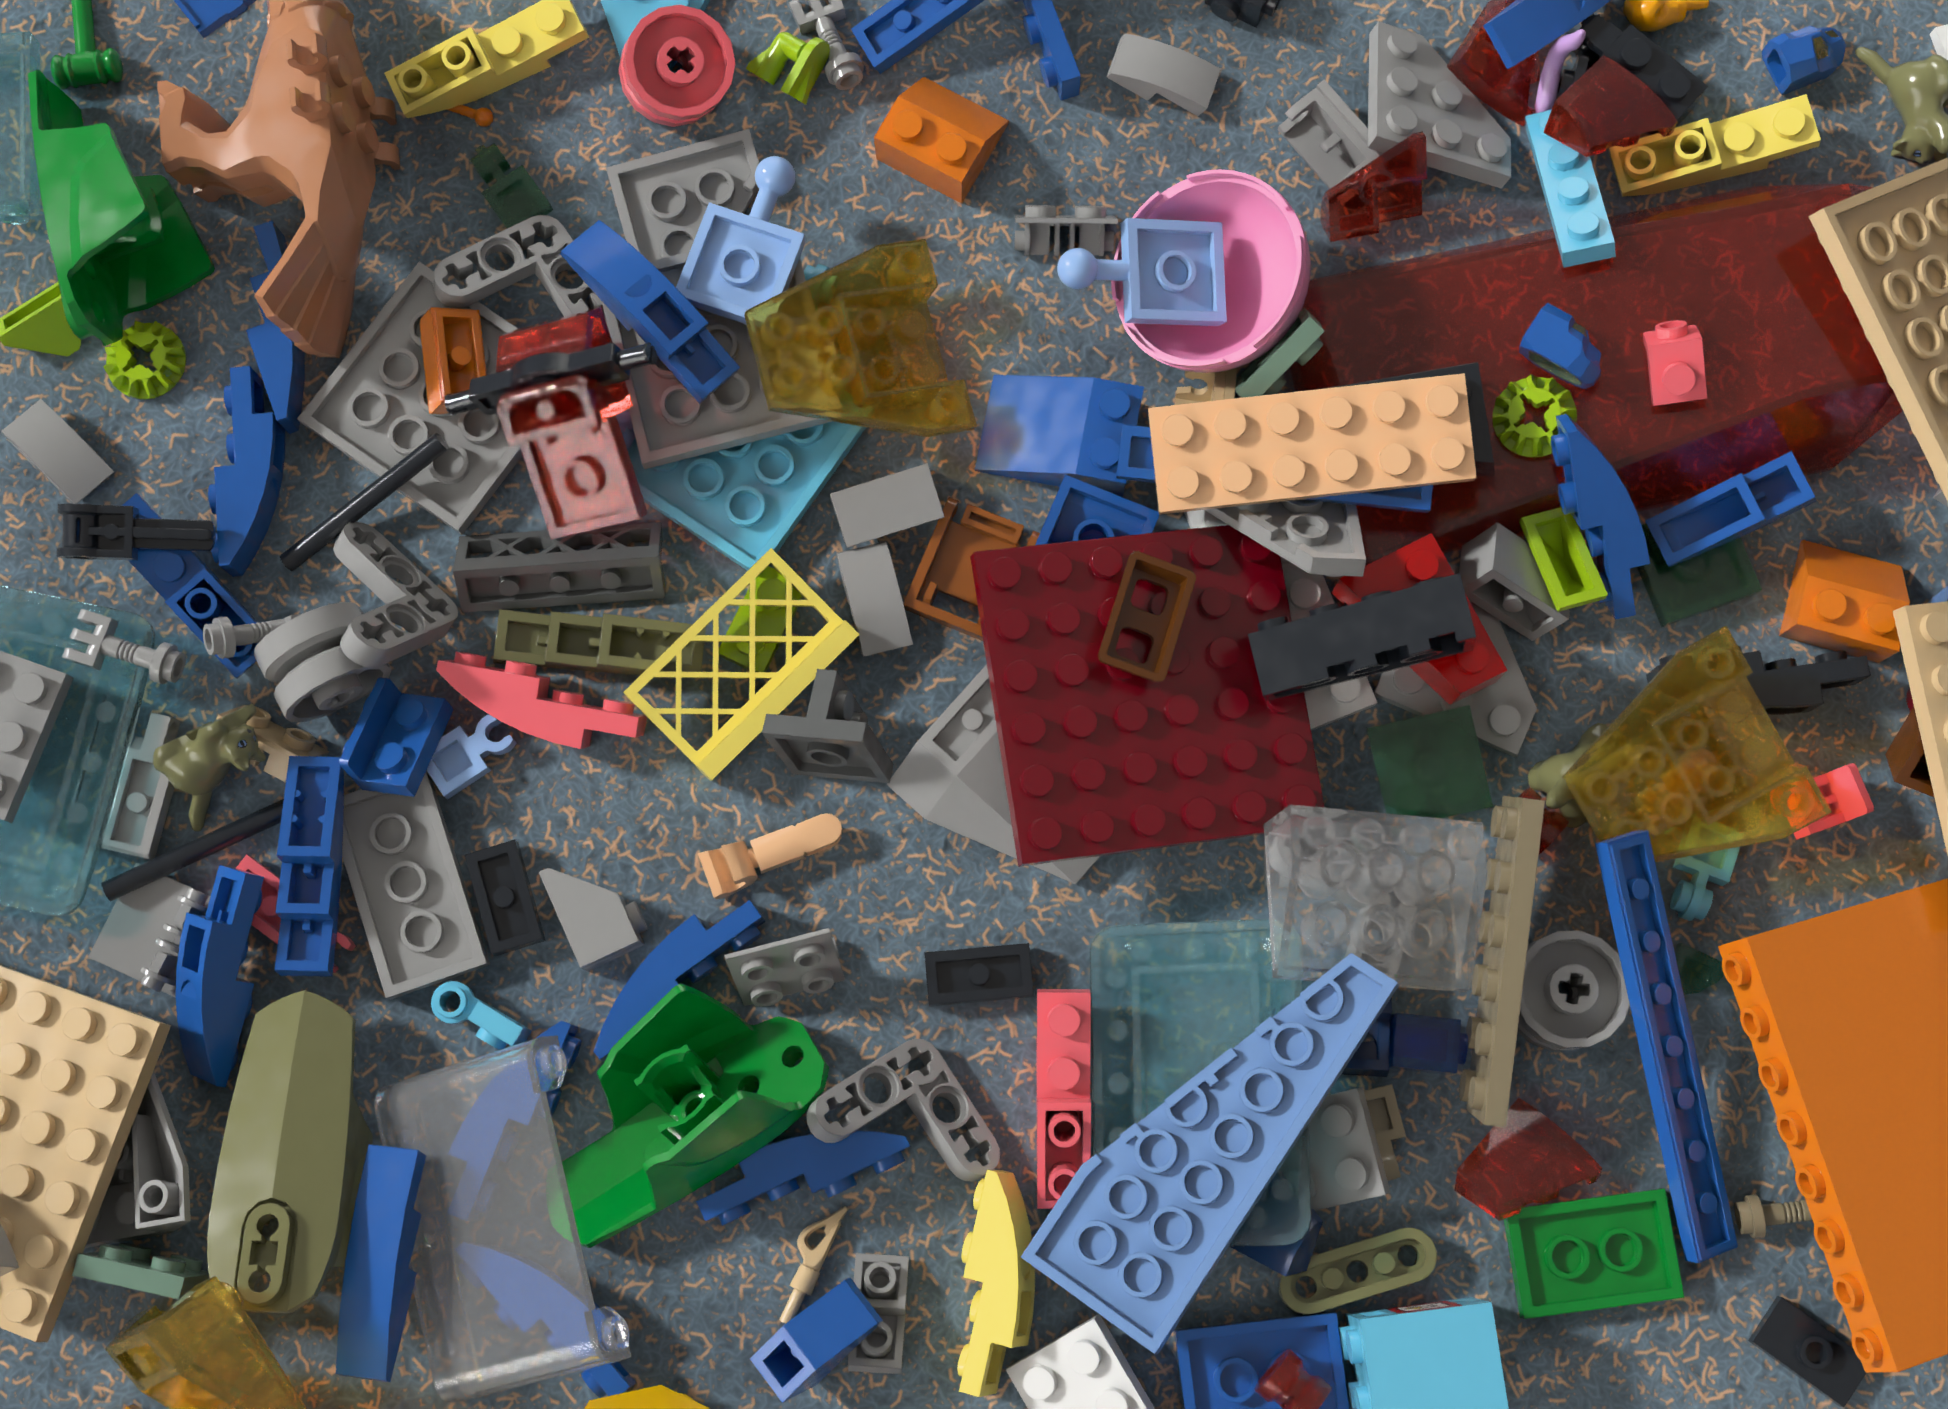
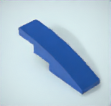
(276, 355)
(310, 866)
(377, 1263)

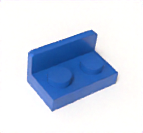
(394, 739)

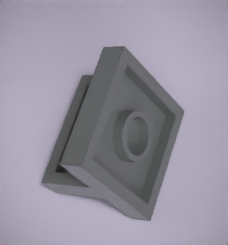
(831, 738)

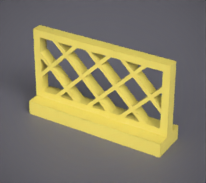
(773, 696)

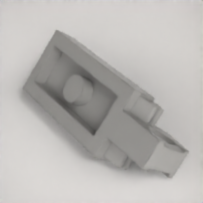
(142, 794)

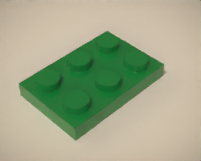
(1593, 1253)

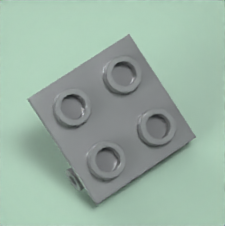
(1088, 218)
(146, 932)
(786, 967)

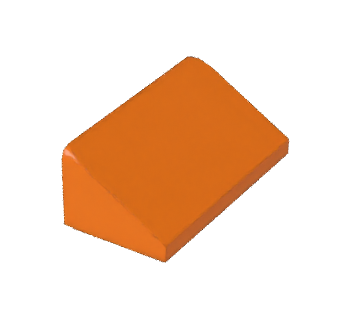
(450, 353)

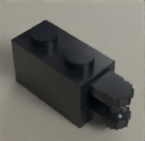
(1646, 60)

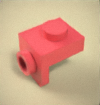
(1675, 363)
(1844, 795)

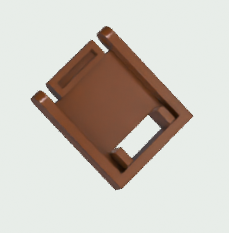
(948, 565)

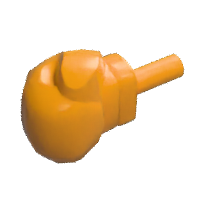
(1658, 14)

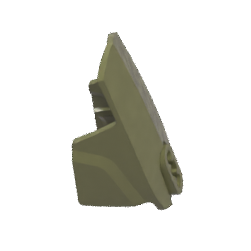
(289, 1155)

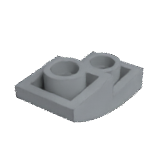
(1159, 68)
(57, 452)
(874, 598)
(884, 1284)

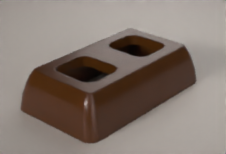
(1160, 628)

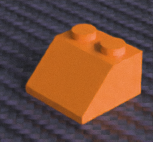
(938, 138)
(1844, 602)

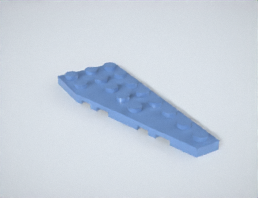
(1175, 1188)

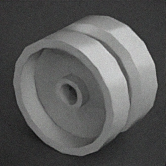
(311, 666)
(1595, 987)

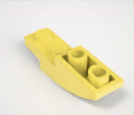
(486, 62)
(1715, 150)
(1006, 1302)

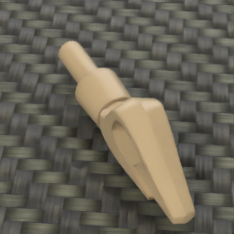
(813, 1259)

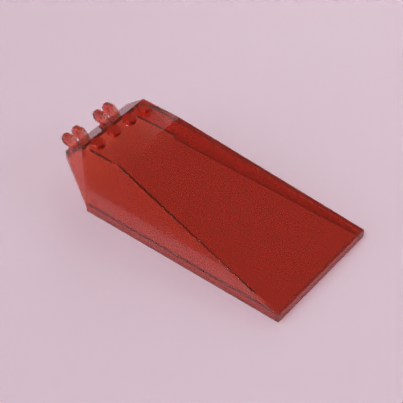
(1739, 264)

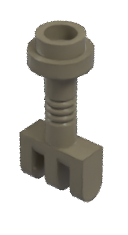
(1754, 1217)

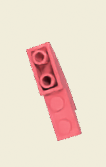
(521, 701)
(1062, 1089)

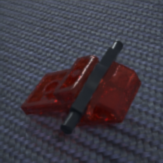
(560, 403)

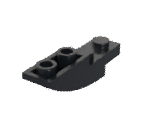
(1794, 688)

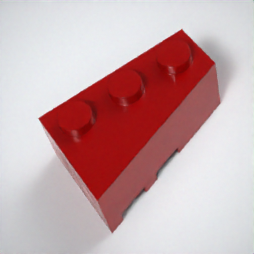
(1421, 560)

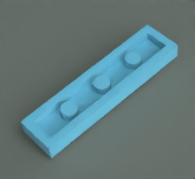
(1571, 197)

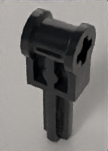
(118, 533)

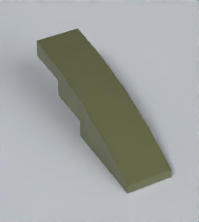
(591, 642)

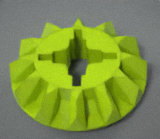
(167, 358)
(1509, 410)

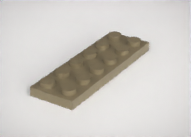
(1501, 976)

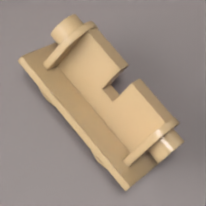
(279, 742)

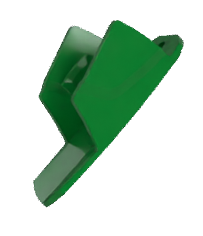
(111, 234)
(687, 1107)

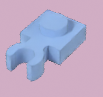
(461, 757)

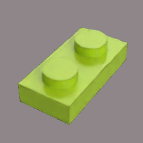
(768, 622)

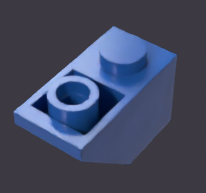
(816, 1340)

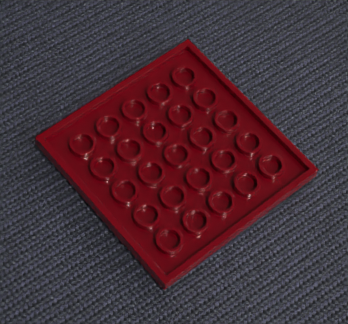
(1127, 761)

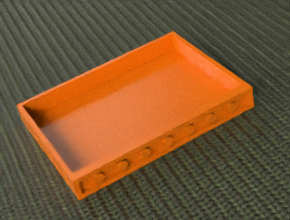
(1857, 1071)

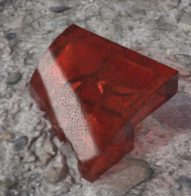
(1485, 74)
(1607, 110)
(1378, 192)
(1523, 1164)

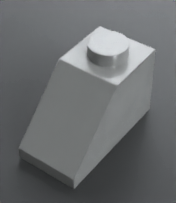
(1507, 583)
(594, 919)

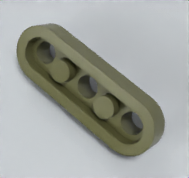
(1382, 1268)

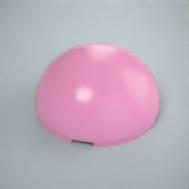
(1263, 269)

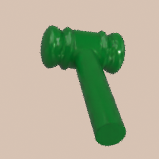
(87, 64)

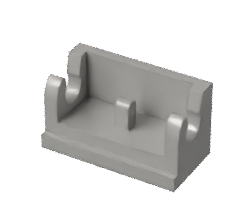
(1327, 135)
(886, 505)

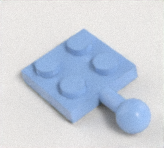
(742, 256)
(1167, 271)

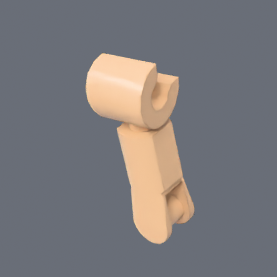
(734, 864)

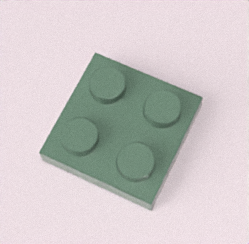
(1266, 373)
(132, 1268)

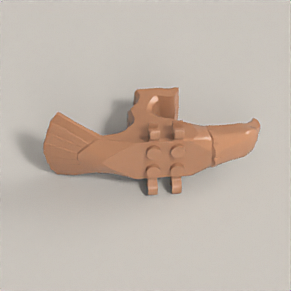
(301, 138)

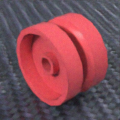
(693, 41)

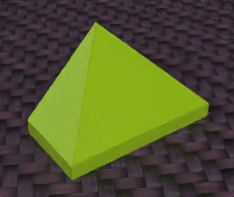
(40, 325)
(1563, 559)

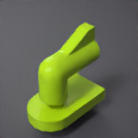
(808, 60)

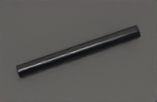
(364, 501)
(193, 851)

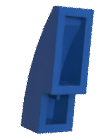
(1731, 510)

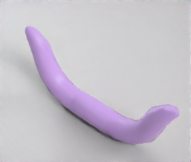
(1552, 69)

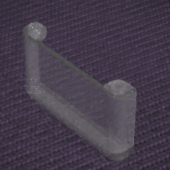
(497, 1231)

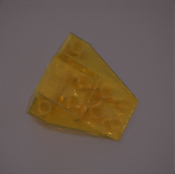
(861, 347)
(1695, 762)
(203, 1354)

